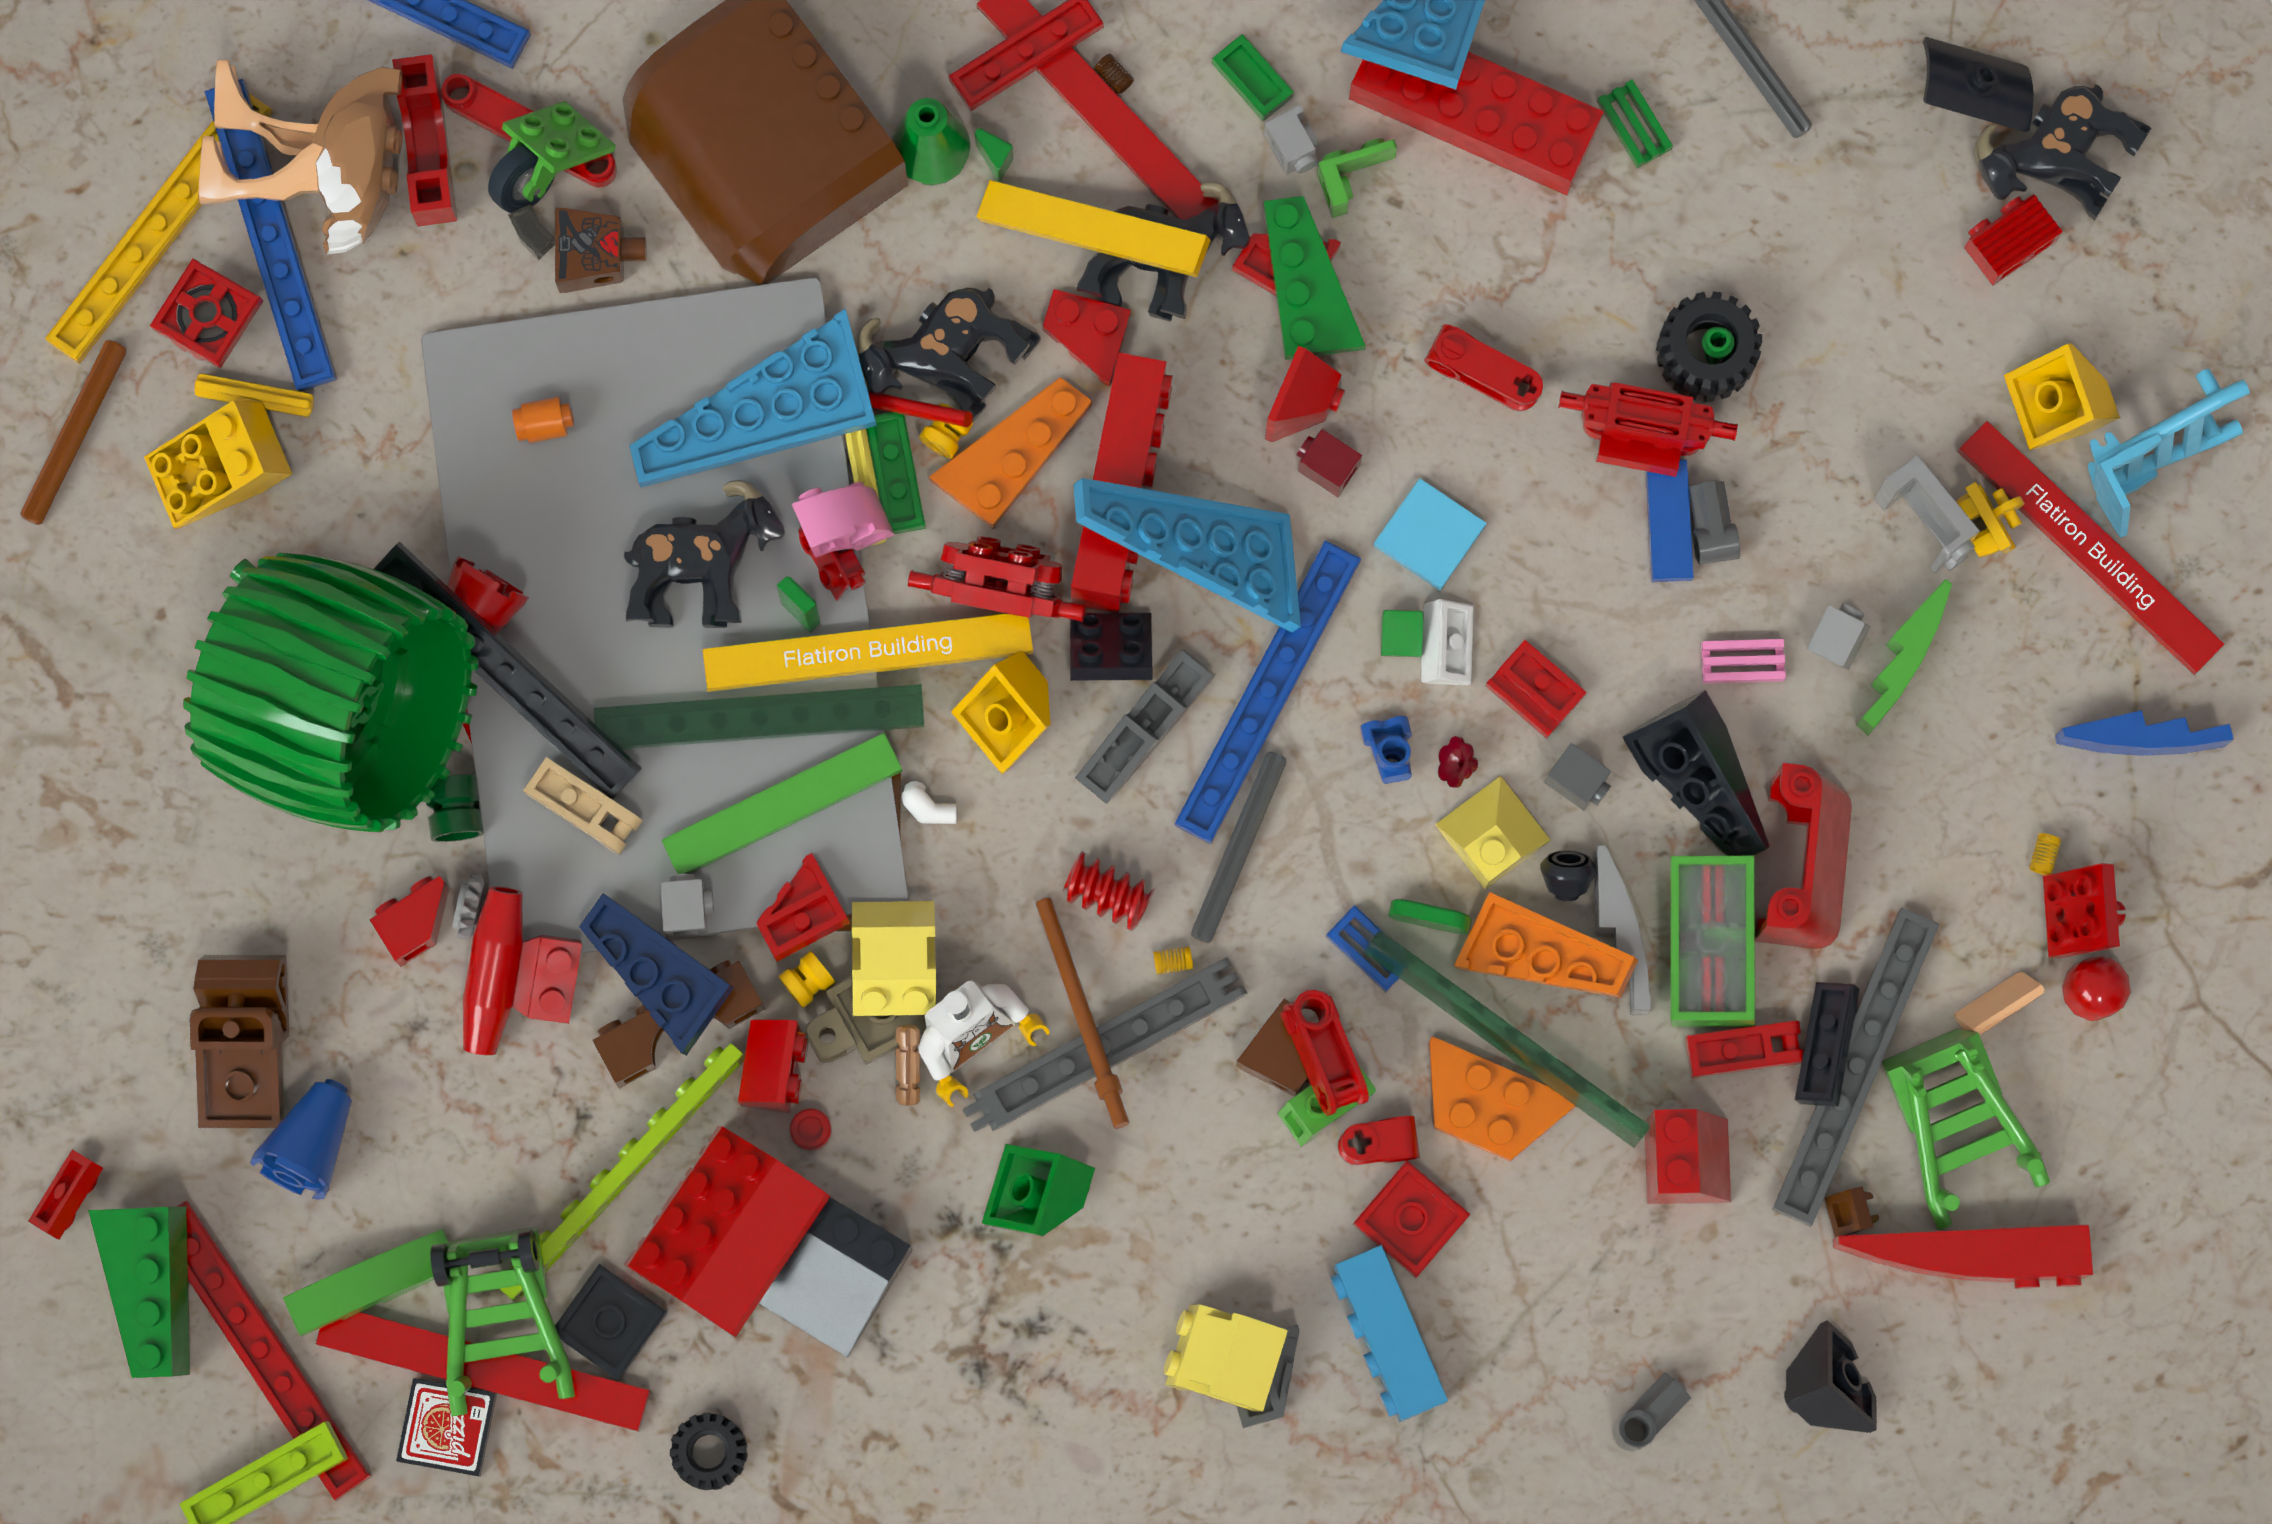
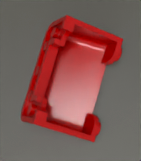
(1810, 914)

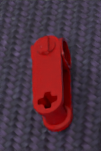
(1483, 368)
(1325, 1052)

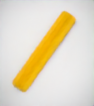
(272, 397)

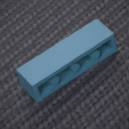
(1389, 1334)

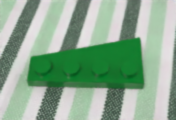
(1306, 286)

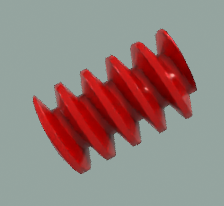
(1107, 892)

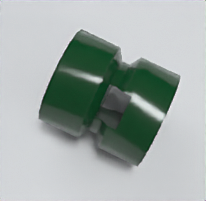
(454, 809)

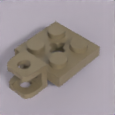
(868, 1034)

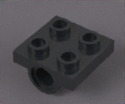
(1111, 647)

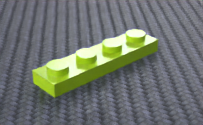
(266, 1478)

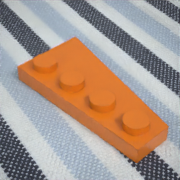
(1009, 456)
(1535, 949)

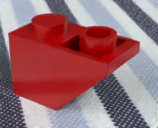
(414, 922)

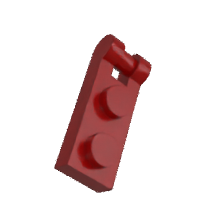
(1743, 1049)

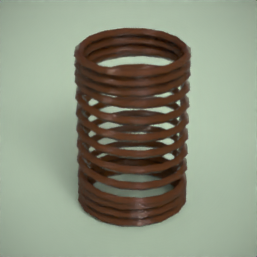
(1109, 60)

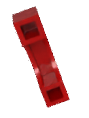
(426, 142)

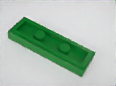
(895, 472)

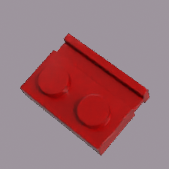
(1535, 689)

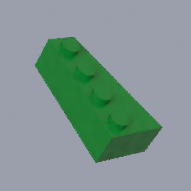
(148, 1285)

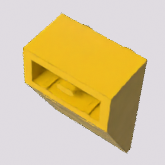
(218, 463)

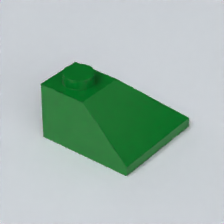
(1036, 1190)

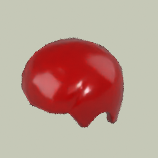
(2096, 988)

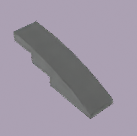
(1145, 726)

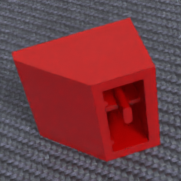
(771, 1065)

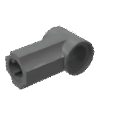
(1714, 534)
(1653, 1411)

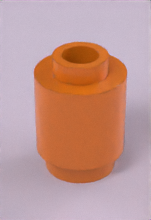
(542, 420)

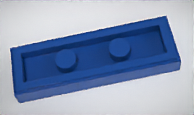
(1669, 526)

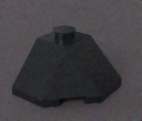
(1827, 1386)

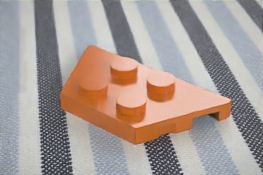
(1489, 1102)

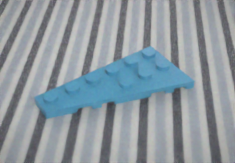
(777, 405)

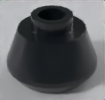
(1568, 874)

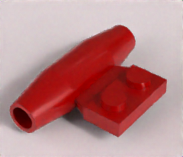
(508, 972)

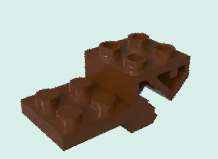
(240, 1039)

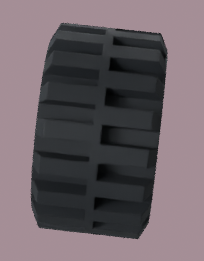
(1698, 376)

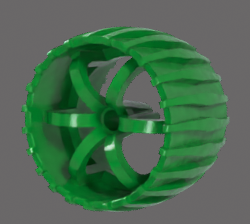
(331, 691)

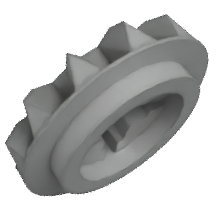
(468, 906)

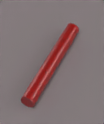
(921, 409)

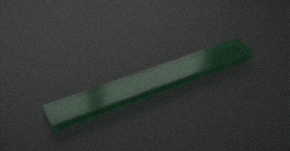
(763, 716)
(1507, 1039)

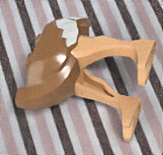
(341, 157)

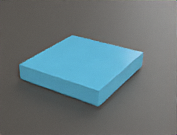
(1429, 534)

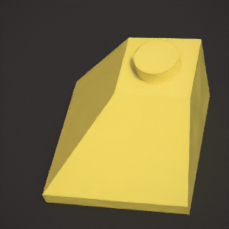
(1492, 832)

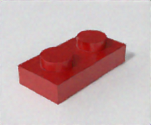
(65, 1194)

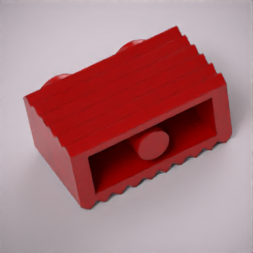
(2012, 239)

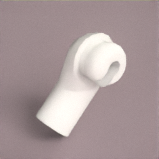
(924, 808)

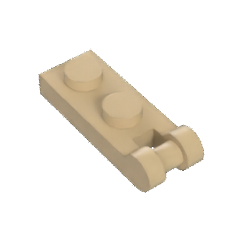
(581, 805)

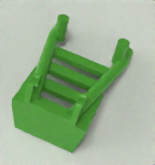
(1906, 1079)

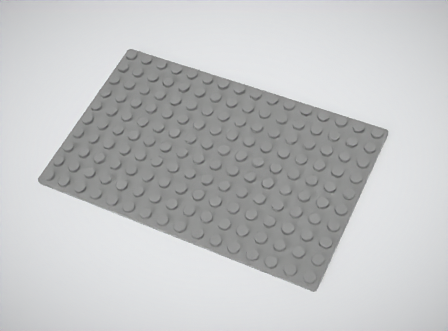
(558, 530)

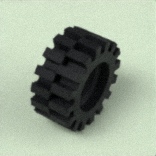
(683, 1445)

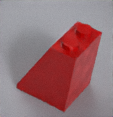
(1687, 1157)

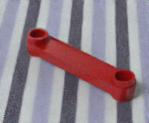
(490, 109)

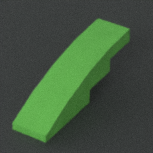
(1910, 646)
(363, 1284)

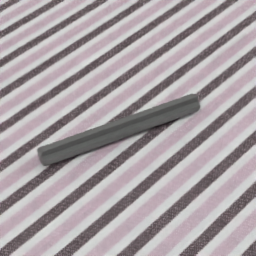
(1756, 66)
(1238, 847)

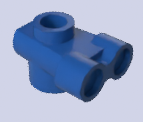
(1388, 742)

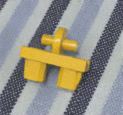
(1996, 536)

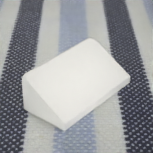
(1447, 643)

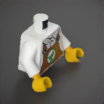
(966, 1025)

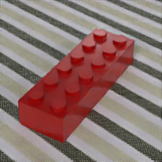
(1490, 116)
(1123, 458)

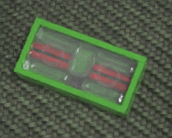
(1713, 941)

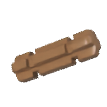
(907, 1064)

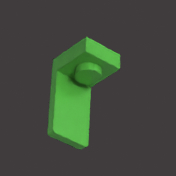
(1338, 189)
(1305, 1117)

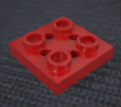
(2088, 908)

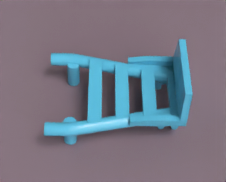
(2124, 469)

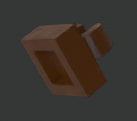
(1850, 1211)

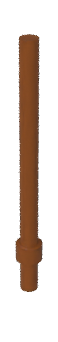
(1107, 1084)

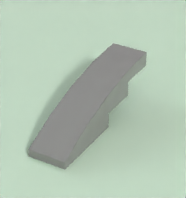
(1616, 917)

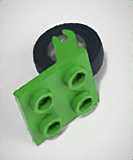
(540, 148)

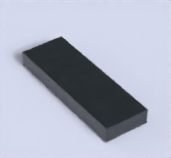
(1827, 1044)

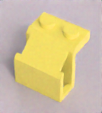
(893, 958)
(1225, 1356)

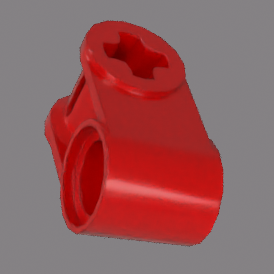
(1387, 1140)

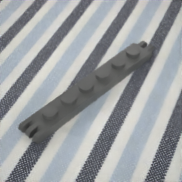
(1121, 1039)

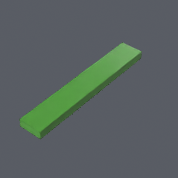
(782, 805)

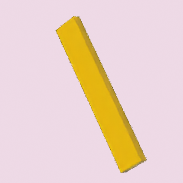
(1093, 228)

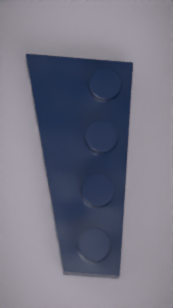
(663, 976)

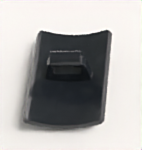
(1978, 85)

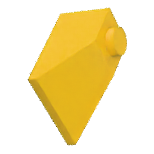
(2060, 397)
(1006, 710)

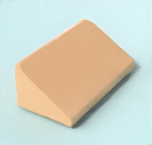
(1999, 1003)

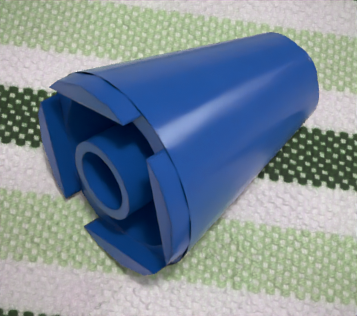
(307, 1141)

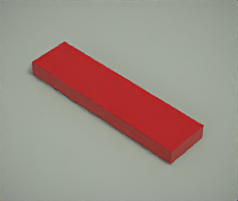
(1025, 52)

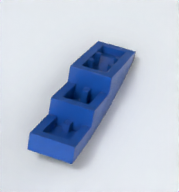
(2130, 736)

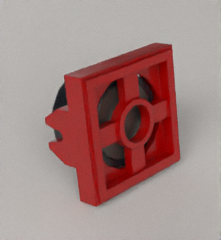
(208, 315)

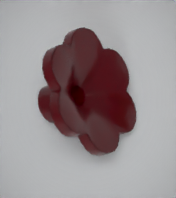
(1456, 762)

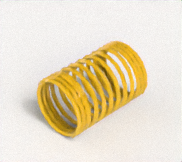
(2047, 868)
(1185, 963)

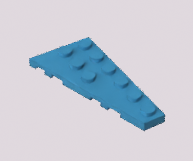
(1418, 37)
(1218, 545)

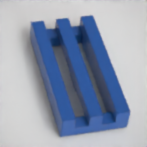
(1351, 953)

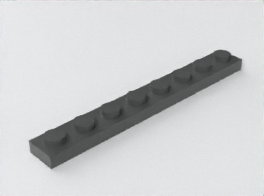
(1871, 1034)

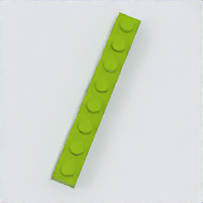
(635, 1157)

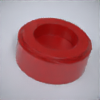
(810, 1129)

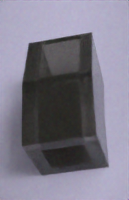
(531, 232)

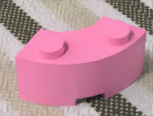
(842, 518)

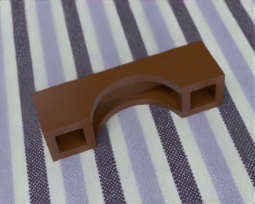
(631, 1046)

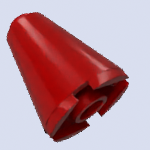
(486, 593)

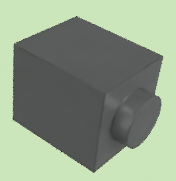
(1579, 777)

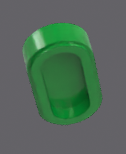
(1429, 916)

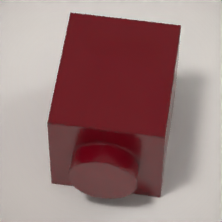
(1328, 462)

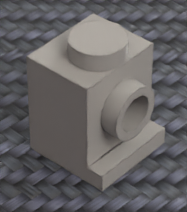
(1292, 141)

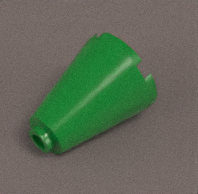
(931, 142)

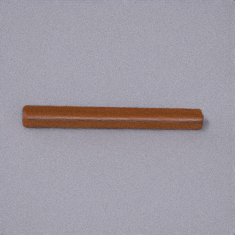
(73, 432)

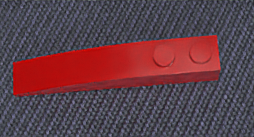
(1983, 1254)

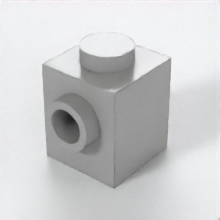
(1839, 635)
(685, 906)

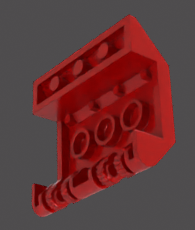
(727, 1230)

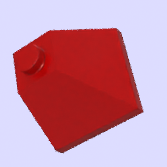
(1304, 396)

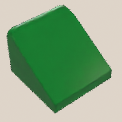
(995, 151)
(1401, 633)

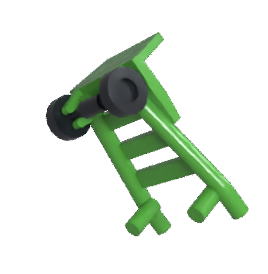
(450, 1270)

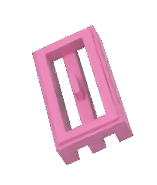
(1777, 659)

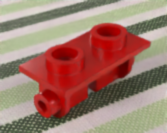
(836, 569)

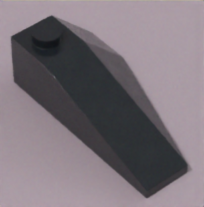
(1697, 763)

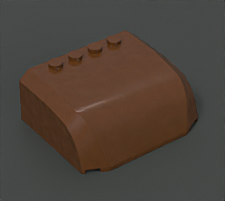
(758, 137)

